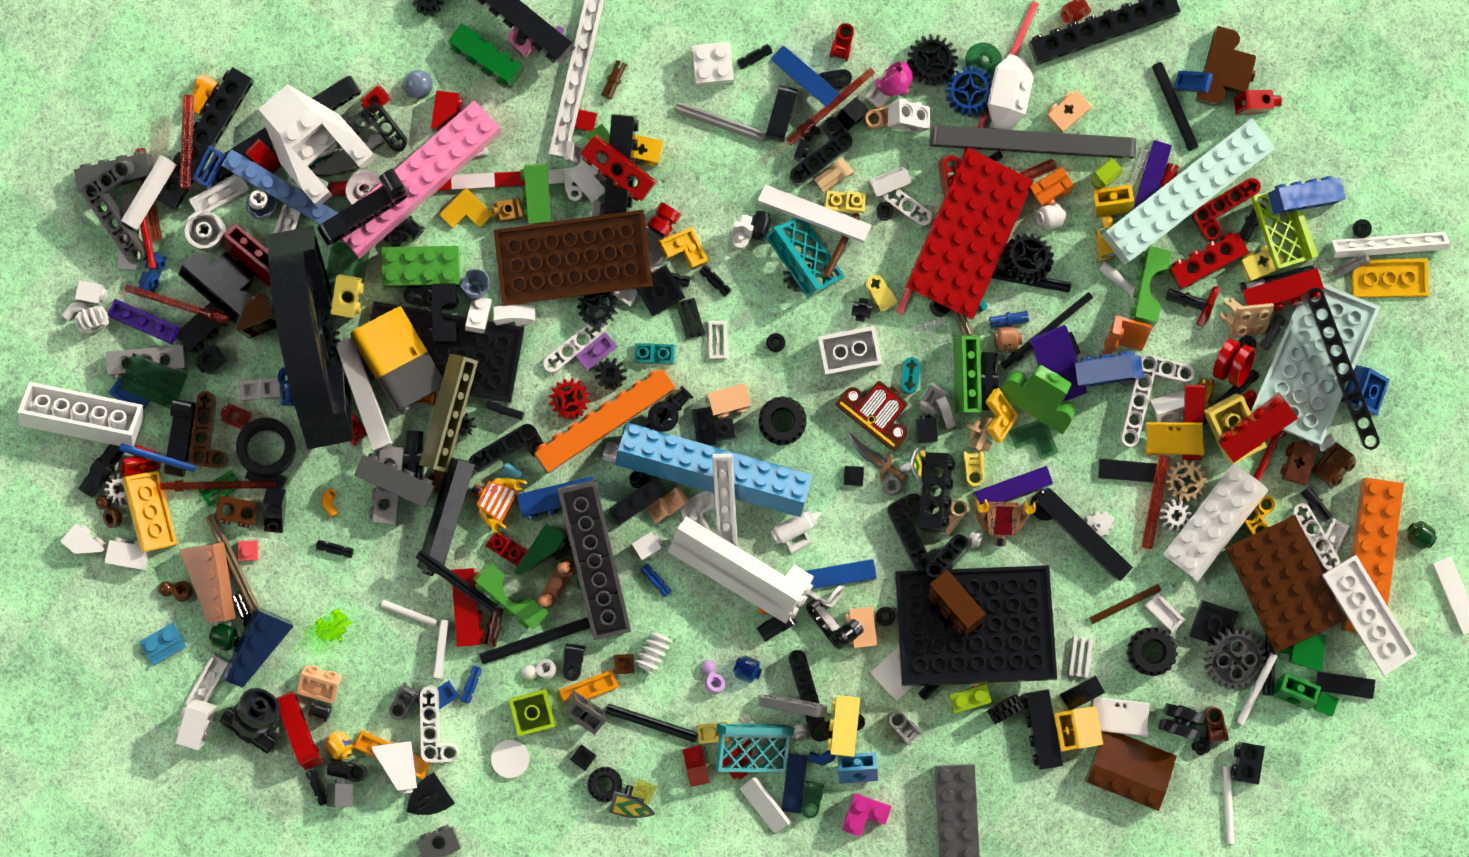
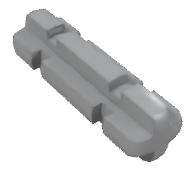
(1351, 265)

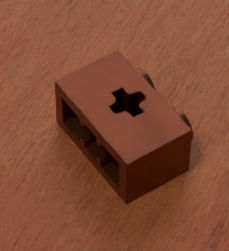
(1306, 456)

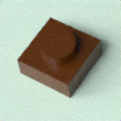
(624, 663)

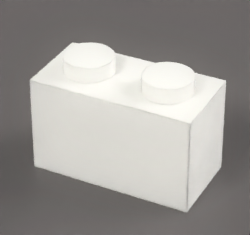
(126, 554)

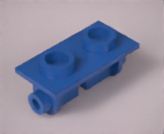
(150, 280)

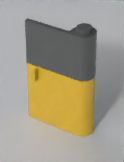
(397, 359)

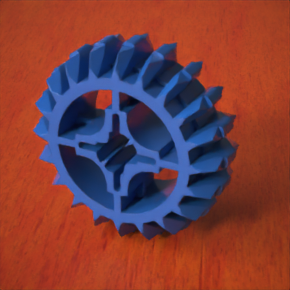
(962, 91)

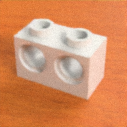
(908, 116)

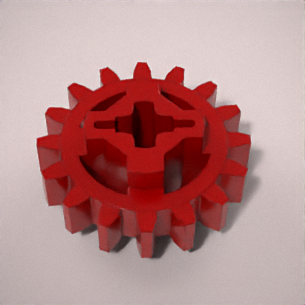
(577, 403)

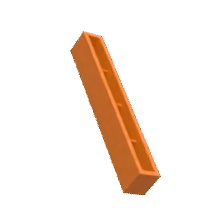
(604, 421)

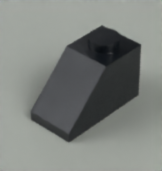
(1082, 692)

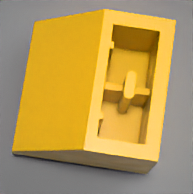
(1078, 728)

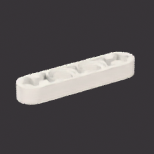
(572, 342)
(1318, 536)

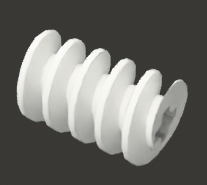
(652, 652)

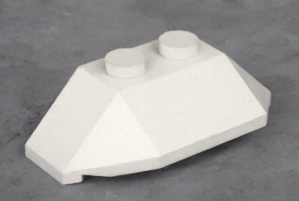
(1009, 92)

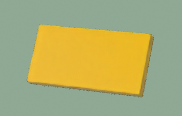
(1391, 278)
(149, 511)

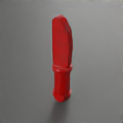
(1205, 314)

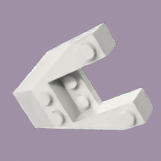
(303, 132)

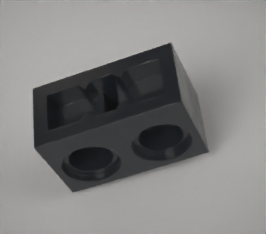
(1253, 763)

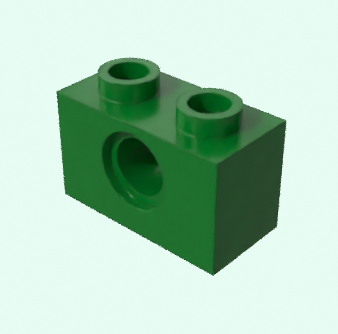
(1296, 691)

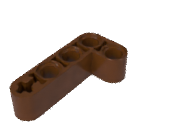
(207, 429)

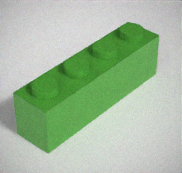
(967, 374)

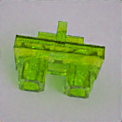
(334, 628)

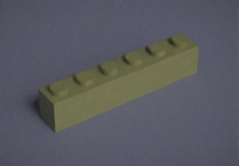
(448, 412)

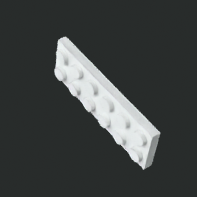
(1369, 615)

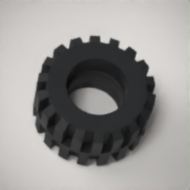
(770, 408)
(1135, 651)

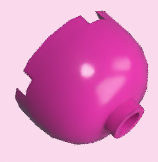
(895, 80)

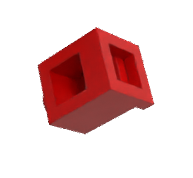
(377, 90)

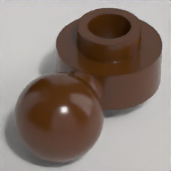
(111, 516)
(166, 589)

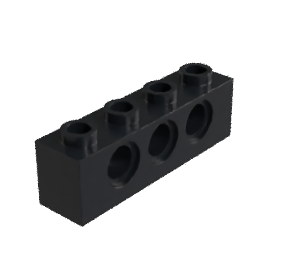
(934, 463)

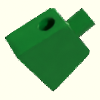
(1308, 652)

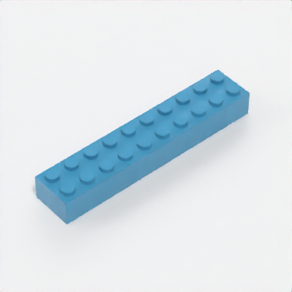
(692, 465)

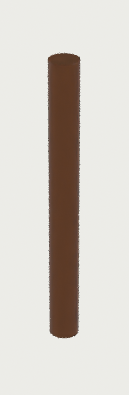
(837, 253)
(1124, 604)

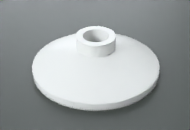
(365, 177)

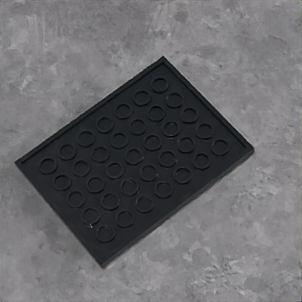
(1008, 646)

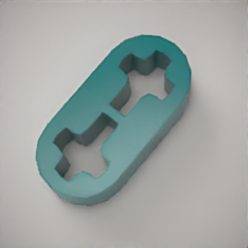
(915, 376)

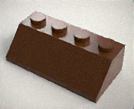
(257, 317)

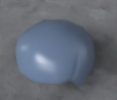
(417, 84)
(266, 212)
(472, 290)

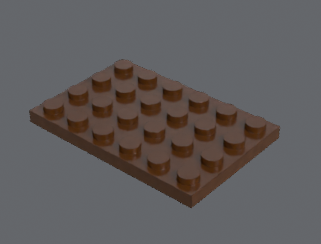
(1284, 584)

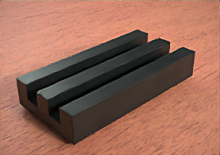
(686, 302)

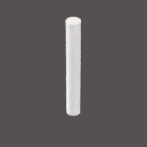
(409, 613)

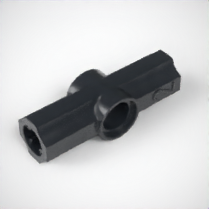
(989, 376)
(413, 452)
(101, 470)
(264, 743)

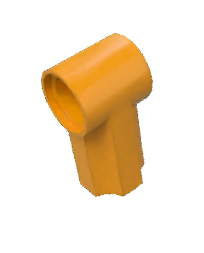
(202, 92)

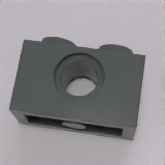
(450, 840)

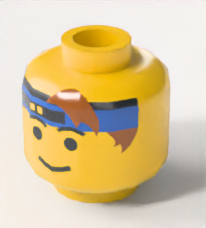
(339, 745)

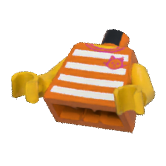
(497, 500)

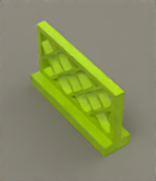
(1295, 223)

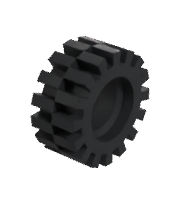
(1005, 709)
(593, 780)

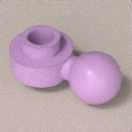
(708, 668)

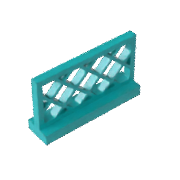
(795, 261)
(758, 732)

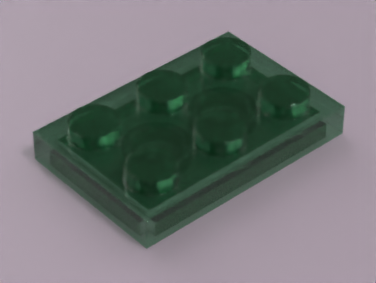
(152, 381)

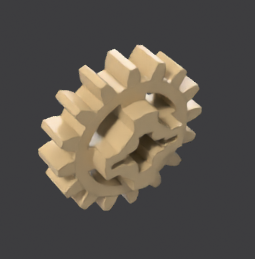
(1190, 469)

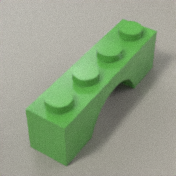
(1154, 263)
(528, 611)

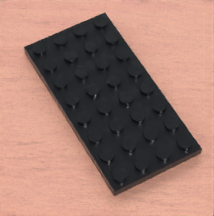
(495, 350)

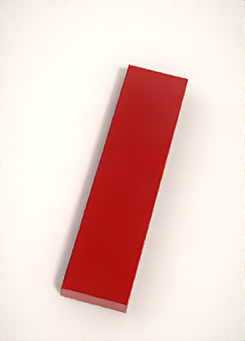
(1193, 410)

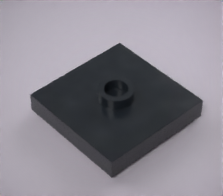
(663, 293)
(1211, 620)

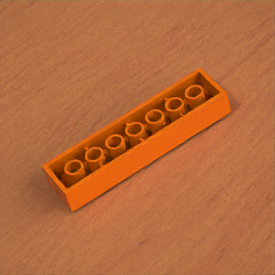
(1377, 533)

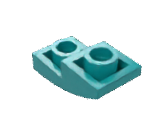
(654, 353)

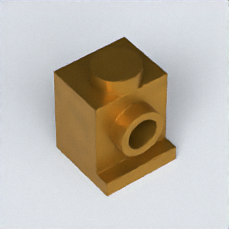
(501, 215)

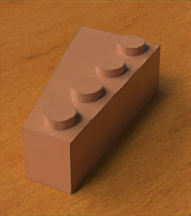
(211, 580)

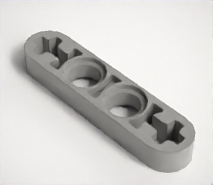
(793, 705)

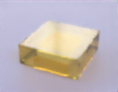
(644, 790)

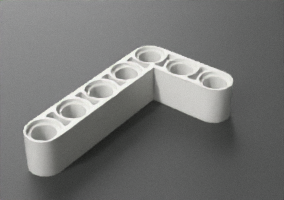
(1144, 393)

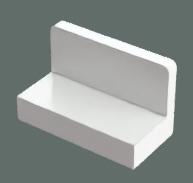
(1169, 407)

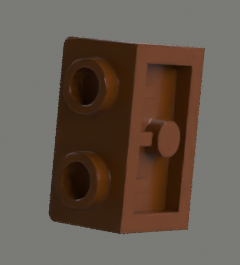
(1334, 465)

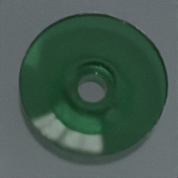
(975, 55)

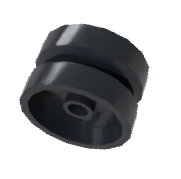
(255, 713)
(1182, 721)

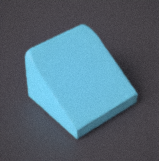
(510, 471)

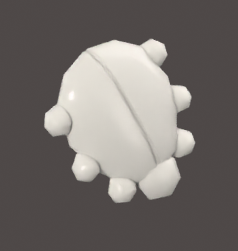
(1101, 523)

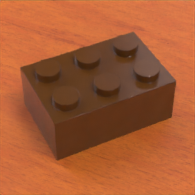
(955, 603)

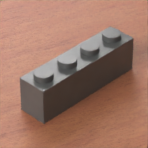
(142, 162)
(394, 480)

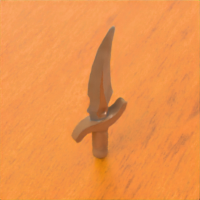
(875, 458)

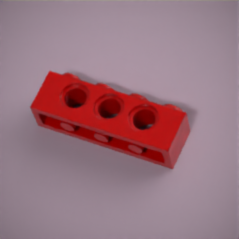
(645, 181)
(1231, 241)

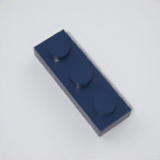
(794, 783)

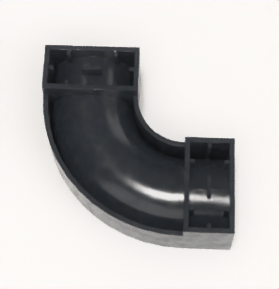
(299, 295)

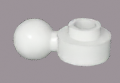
(530, 672)

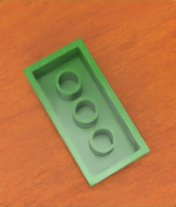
(420, 266)

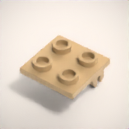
(1247, 319)

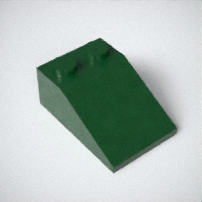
(544, 547)

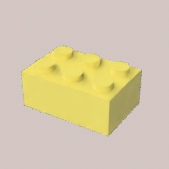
(1226, 416)
(843, 726)

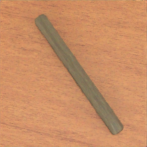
(232, 563)

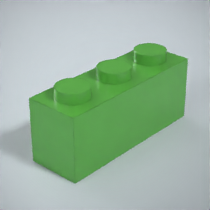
(536, 193)

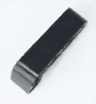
(818, 155)
(180, 434)
(504, 449)
(912, 534)

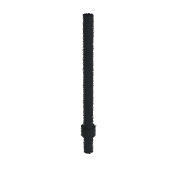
(1019, 354)

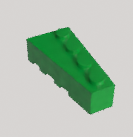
(486, 56)

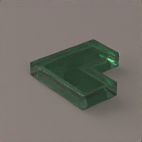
(1038, 434)

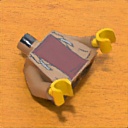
(1003, 518)

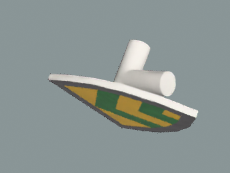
(917, 464)

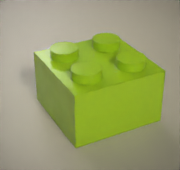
(532, 712)

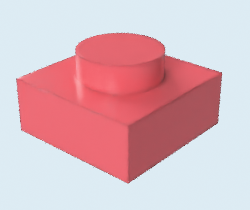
(247, 550)

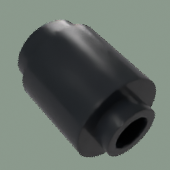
(761, 223)

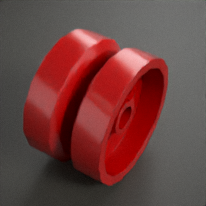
(1234, 362)

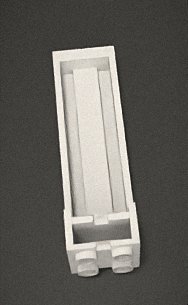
(741, 572)

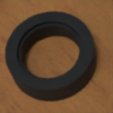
(249, 431)

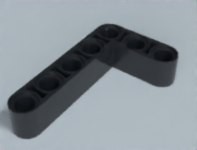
(364, 210)
(809, 685)

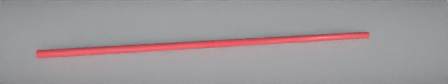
(985, 116)

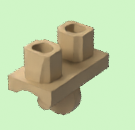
(979, 434)

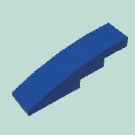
(805, 76)

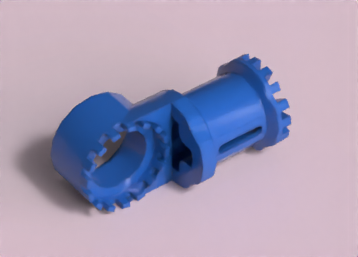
(287, 397)

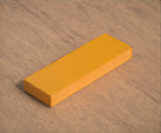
(592, 686)

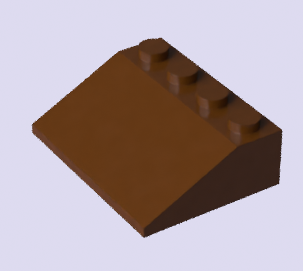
(1131, 769)

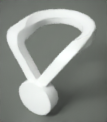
(841, 590)

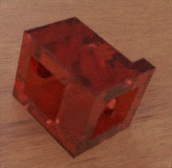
(1074, 10)
(228, 411)

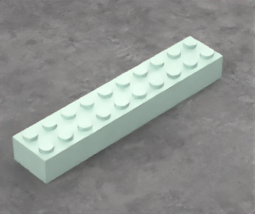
(1188, 191)

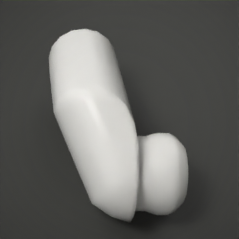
(74, 308)

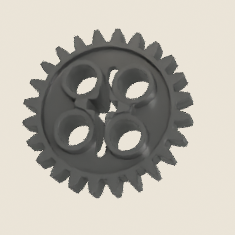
(1223, 671)

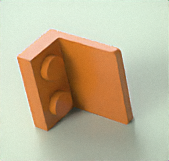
(1126, 333)

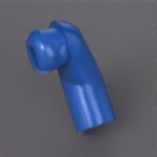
(822, 759)

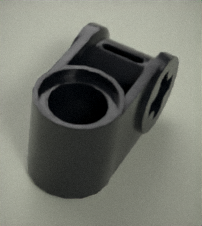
(573, 658)

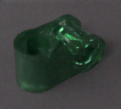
(812, 795)

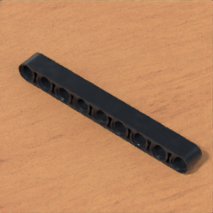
(335, 95)
(1349, 375)

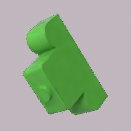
(1041, 396)

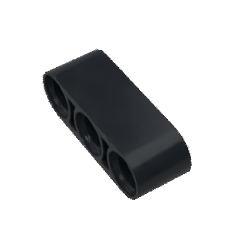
(781, 113)
(949, 551)

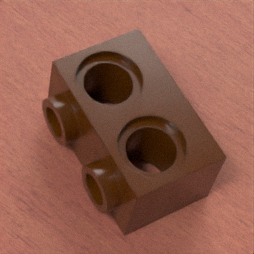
(237, 506)

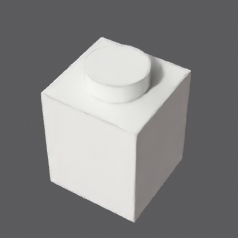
(90, 292)
(647, 545)

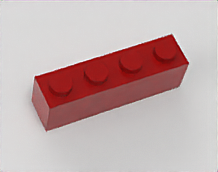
(1285, 290)
(467, 612)

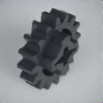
(596, 313)

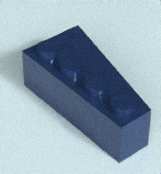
(255, 645)

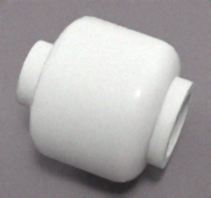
(1051, 216)

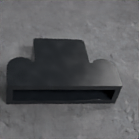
(220, 283)

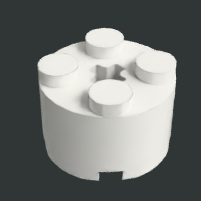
(195, 234)

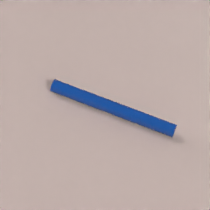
(157, 457)

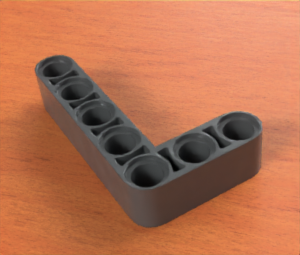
(113, 210)

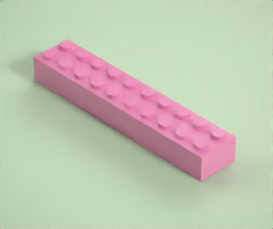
(428, 171)

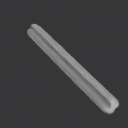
(720, 122)

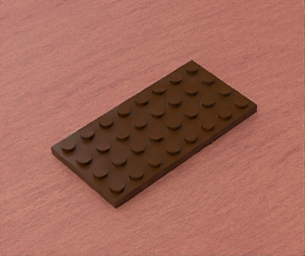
(573, 258)

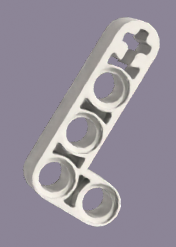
(433, 723)

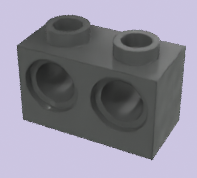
(584, 712)

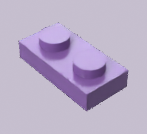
(596, 351)

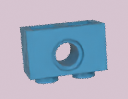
(858, 768)

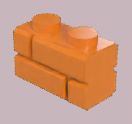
(1051, 187)

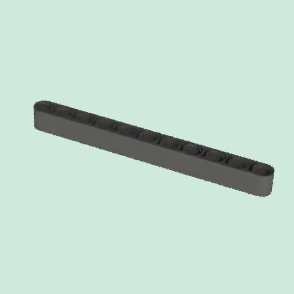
(1032, 142)

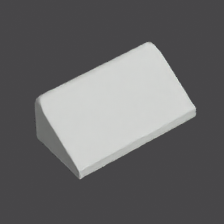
(890, 181)

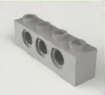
(116, 359)
(390, 515)

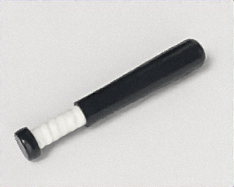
(1243, 285)

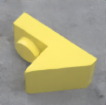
(708, 734)

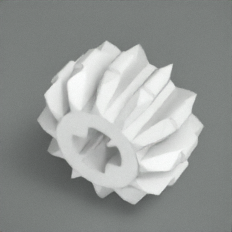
(91, 319)
(121, 497)
(1170, 510)

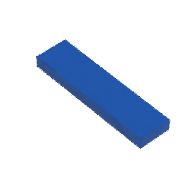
(843, 573)

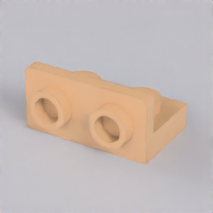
(319, 684)

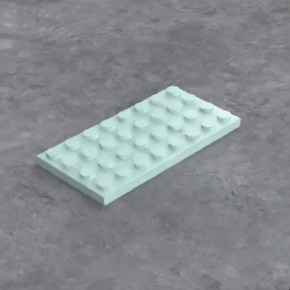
(1303, 368)

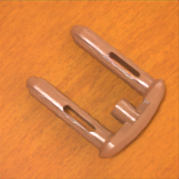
(557, 583)

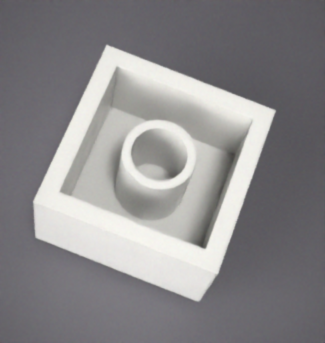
(713, 64)
(195, 724)

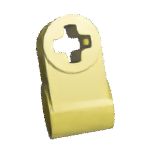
(882, 296)
(973, 466)

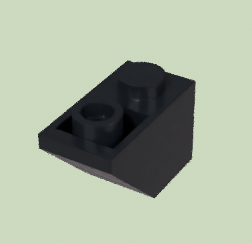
(274, 510)

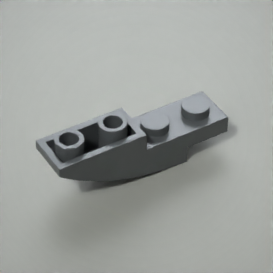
(341, 162)

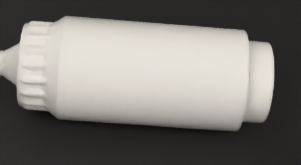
(794, 527)

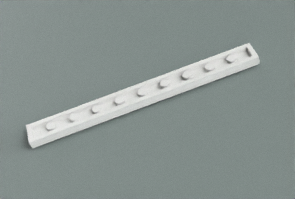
(576, 76)

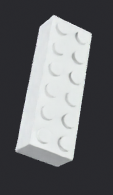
(80, 415)
(1215, 522)

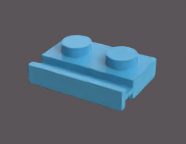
(162, 644)

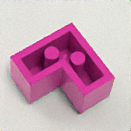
(860, 810)

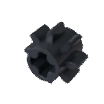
(861, 309)
(470, 426)

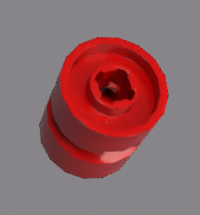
(664, 219)

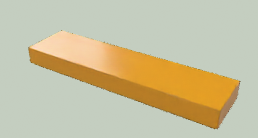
(366, 741)

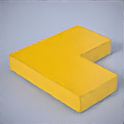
(466, 204)
(686, 243)
(1004, 415)

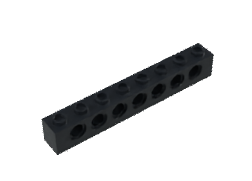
(1042, 54)
(243, 84)

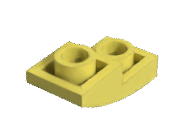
(845, 202)

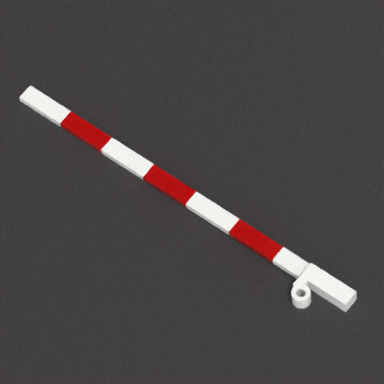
(491, 180)

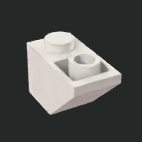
(82, 542)

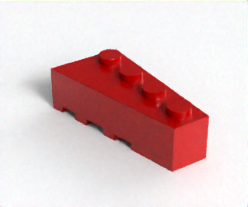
(1257, 427)

